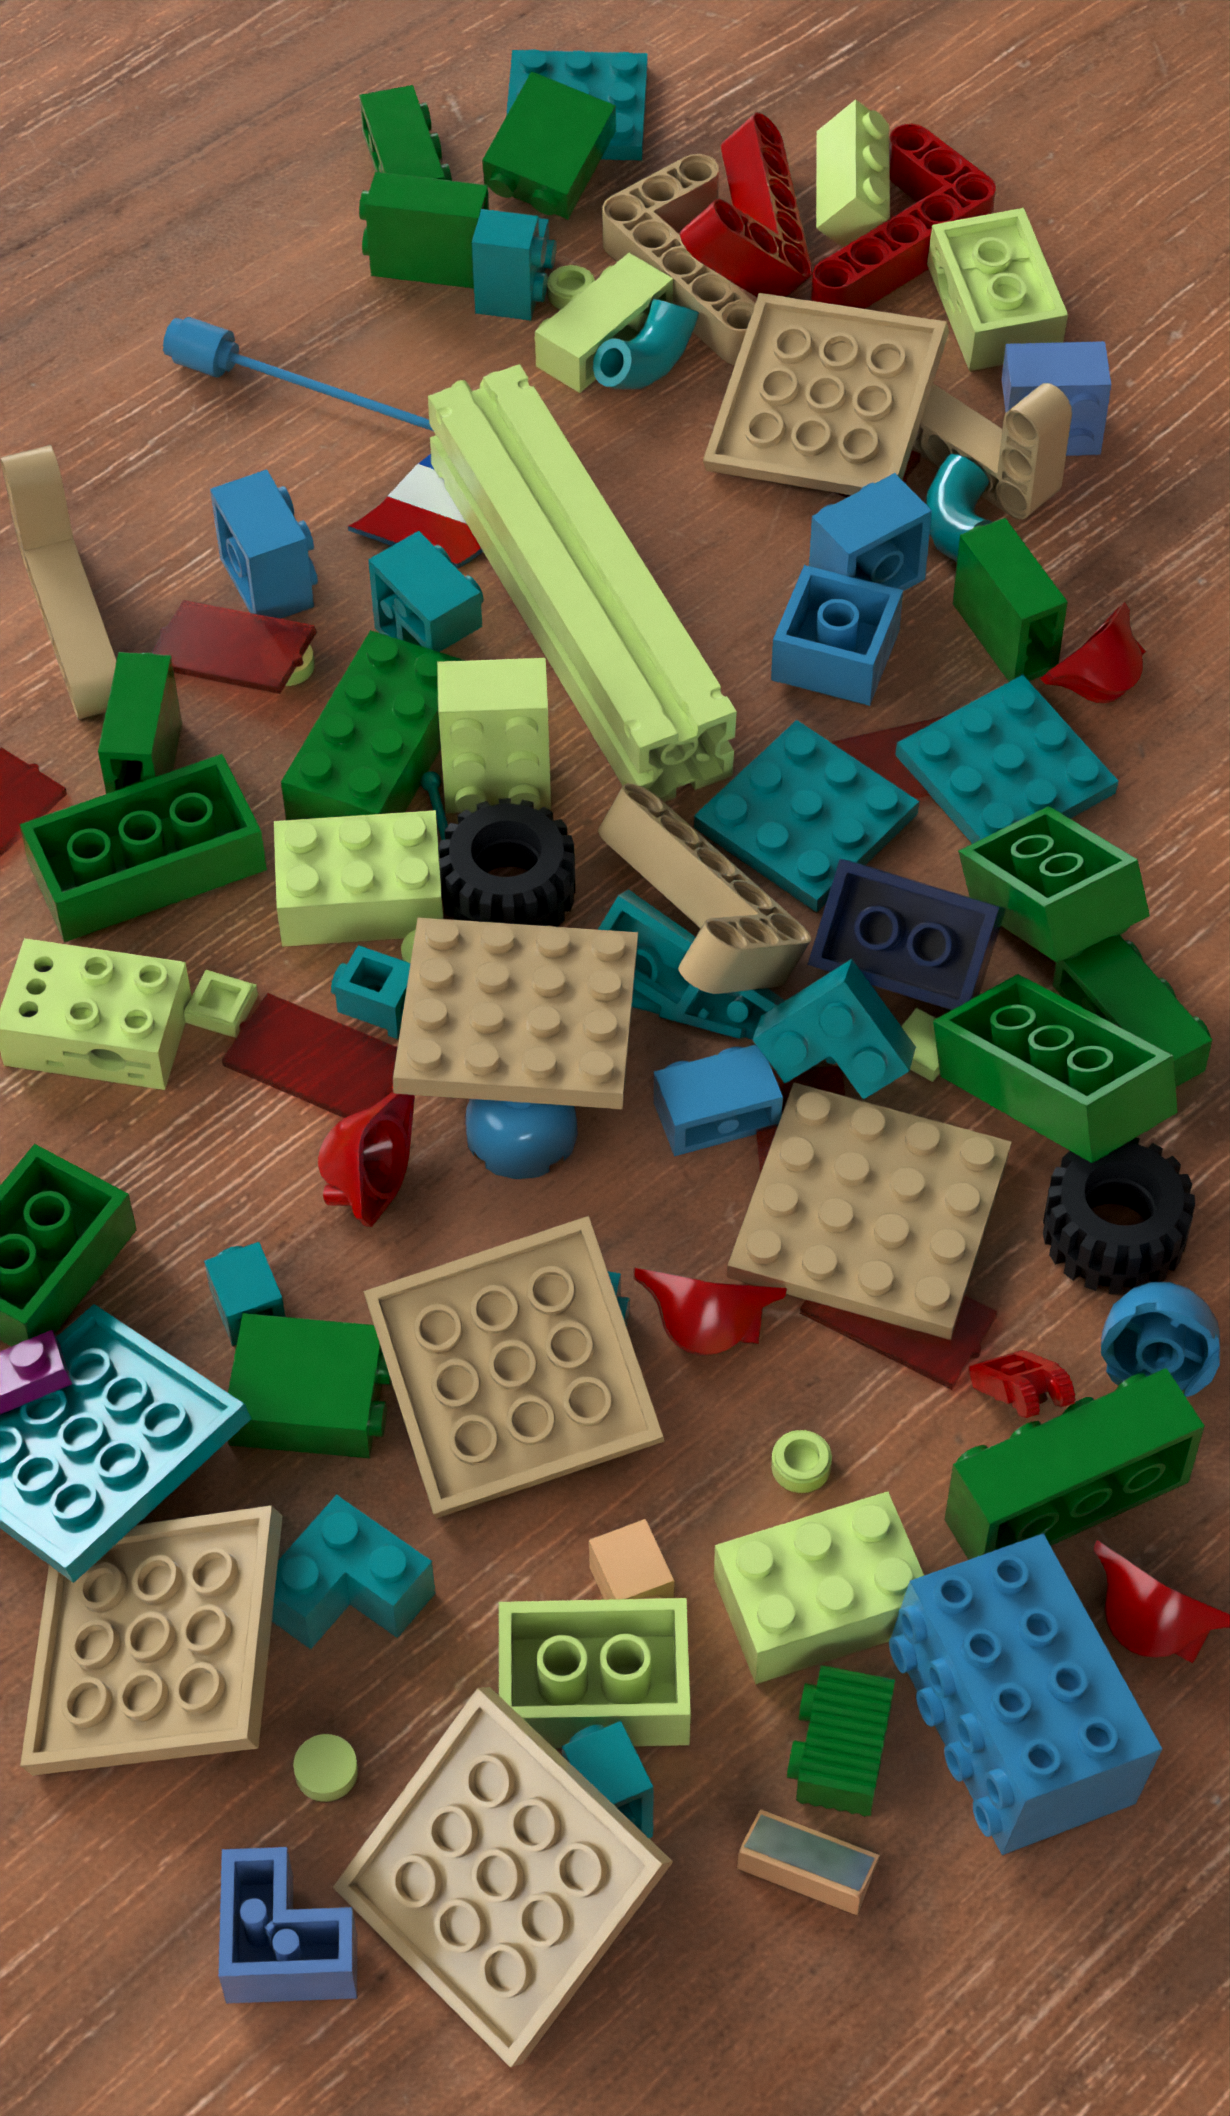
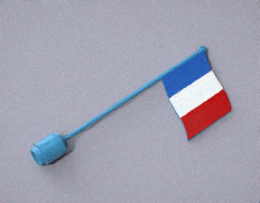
(415, 503)

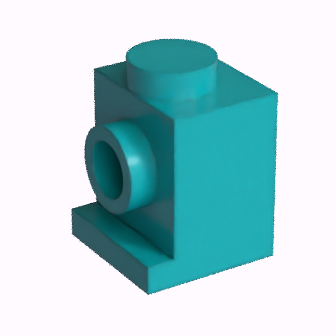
(372, 989)

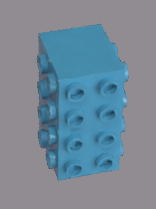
(1022, 1694)

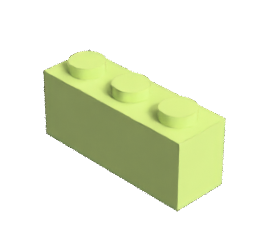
(852, 174)
(607, 309)

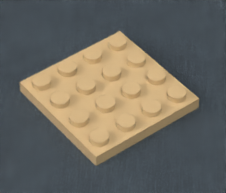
(825, 395)
(517, 1013)
(870, 1210)
(513, 1367)
(157, 1646)
(501, 1875)

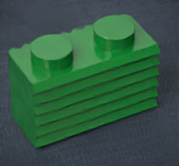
(843, 1740)

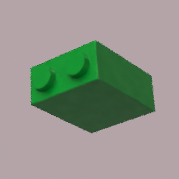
(549, 145)
(421, 228)
(1009, 601)
(140, 721)
(309, 1385)

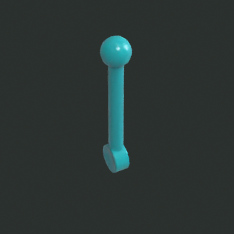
(431, 782)

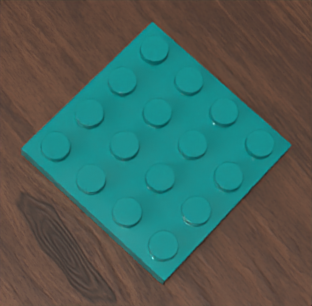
(107, 1446)

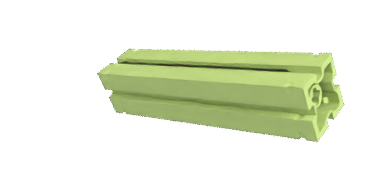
(581, 586)

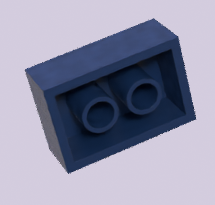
(907, 935)

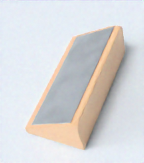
(807, 1861)

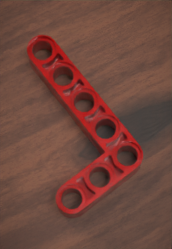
(761, 236)
(898, 249)

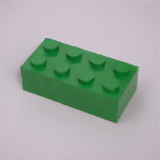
(370, 736)
(143, 847)
(1056, 1067)
(1075, 1467)

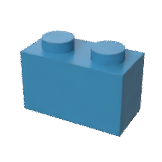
(716, 1098)

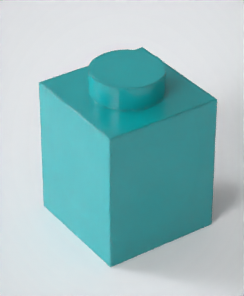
(242, 1284)

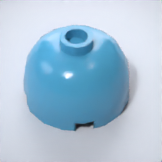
(520, 1137)
(1162, 1329)

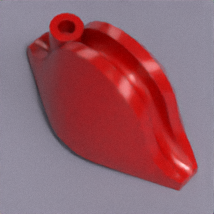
(1104, 664)
(368, 1157)
(707, 1315)
(1151, 1616)

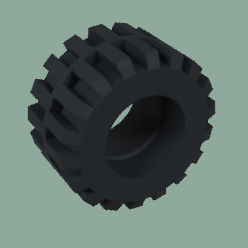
(502, 838)
(1111, 1252)

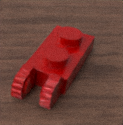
(1023, 1381)

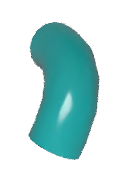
(652, 351)
(953, 502)

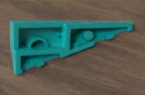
(662, 987)

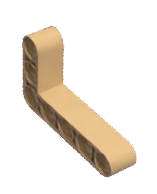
(647, 225)
(1020, 459)
(59, 578)
(743, 932)

